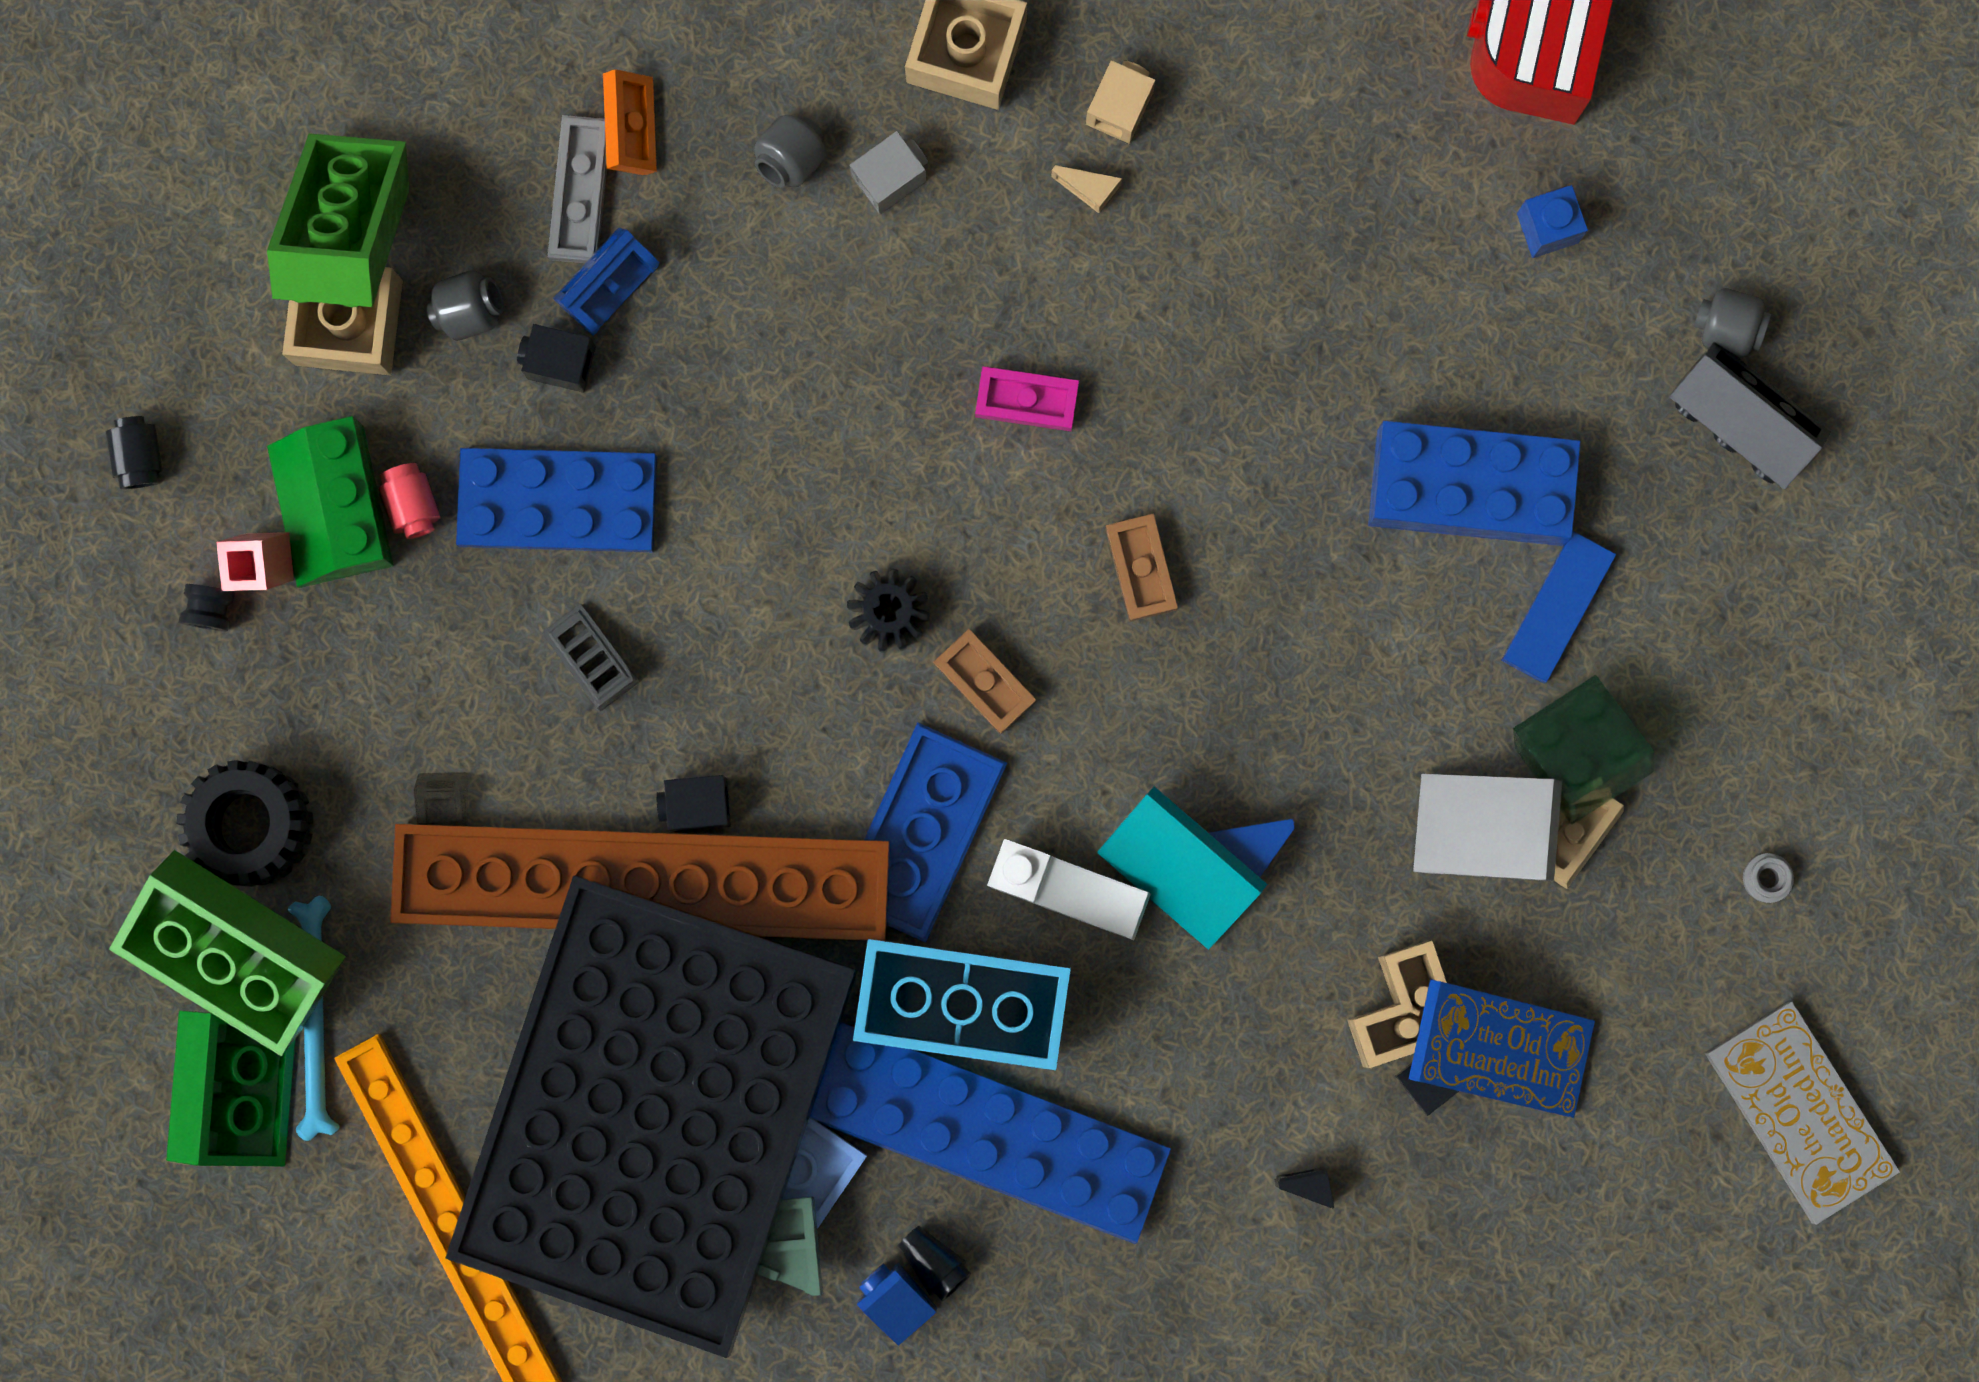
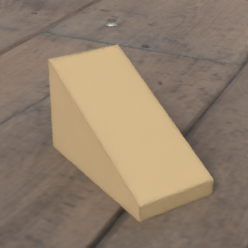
(1088, 186)

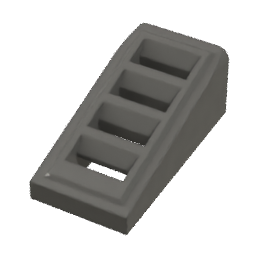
(615, 687)

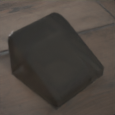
(441, 799)

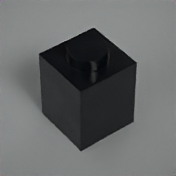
(556, 357)
(694, 803)

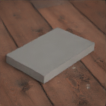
(1488, 826)

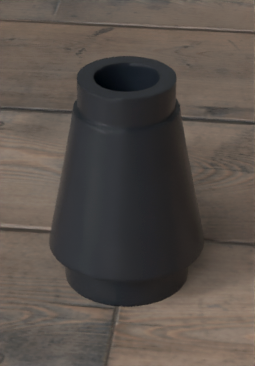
(934, 1263)

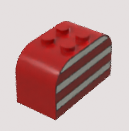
(1538, 54)

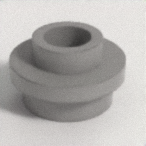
(1783, 875)

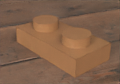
(1141, 567)
(984, 681)

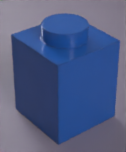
(1552, 221)

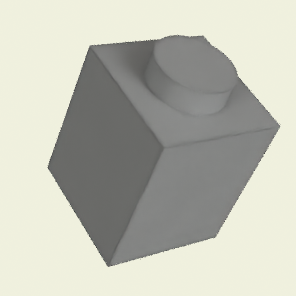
(889, 171)

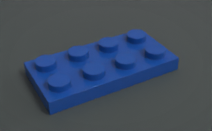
(556, 500)

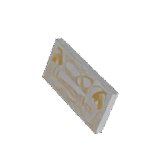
(1802, 1112)

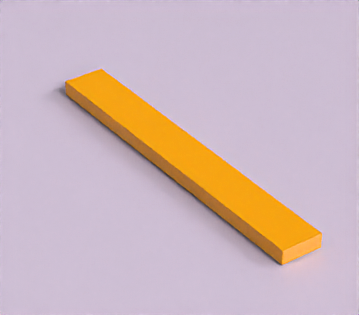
(437, 1204)

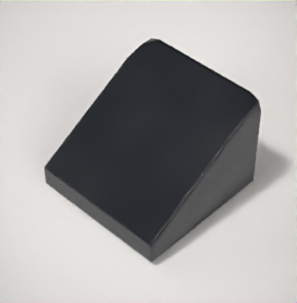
(1308, 1184)

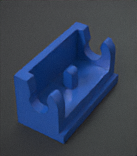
(606, 280)

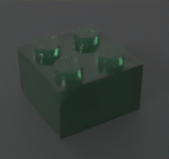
(1586, 746)

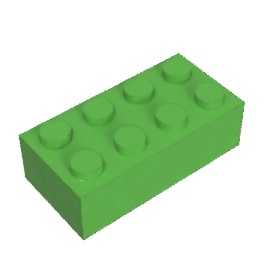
(339, 220)
(226, 952)

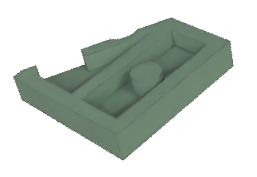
(794, 1247)

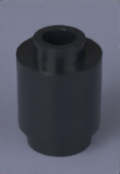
(134, 453)

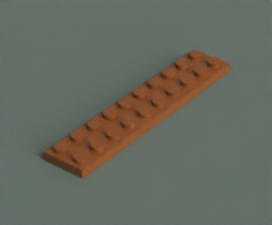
(734, 880)

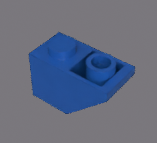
(895, 1302)

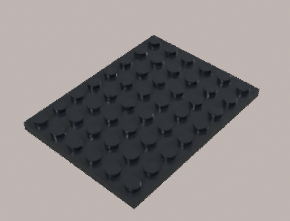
(651, 1115)

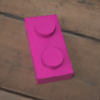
(1026, 398)

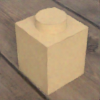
(1121, 100)

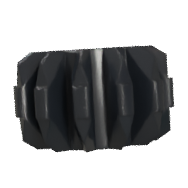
(904, 615)

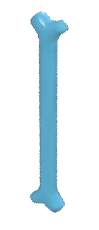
(316, 1117)

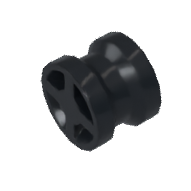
(206, 607)

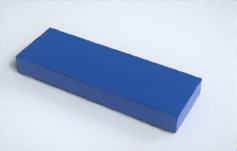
(1558, 607)

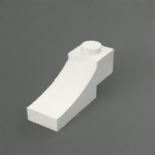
(1068, 889)

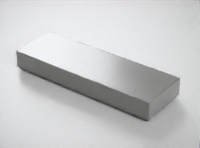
(578, 190)

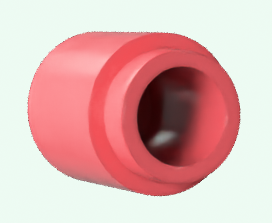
(408, 500)

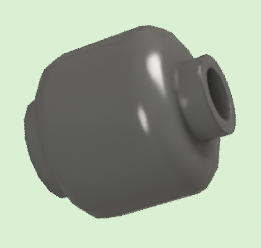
(789, 151)
(465, 305)
(1733, 322)

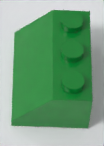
(330, 502)
(227, 1096)

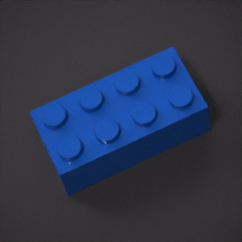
(1474, 483)

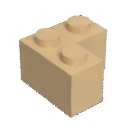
(1395, 1028)

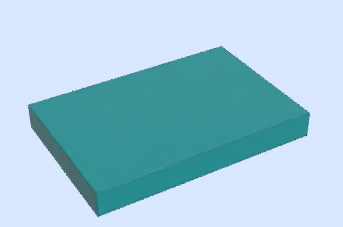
(1182, 868)

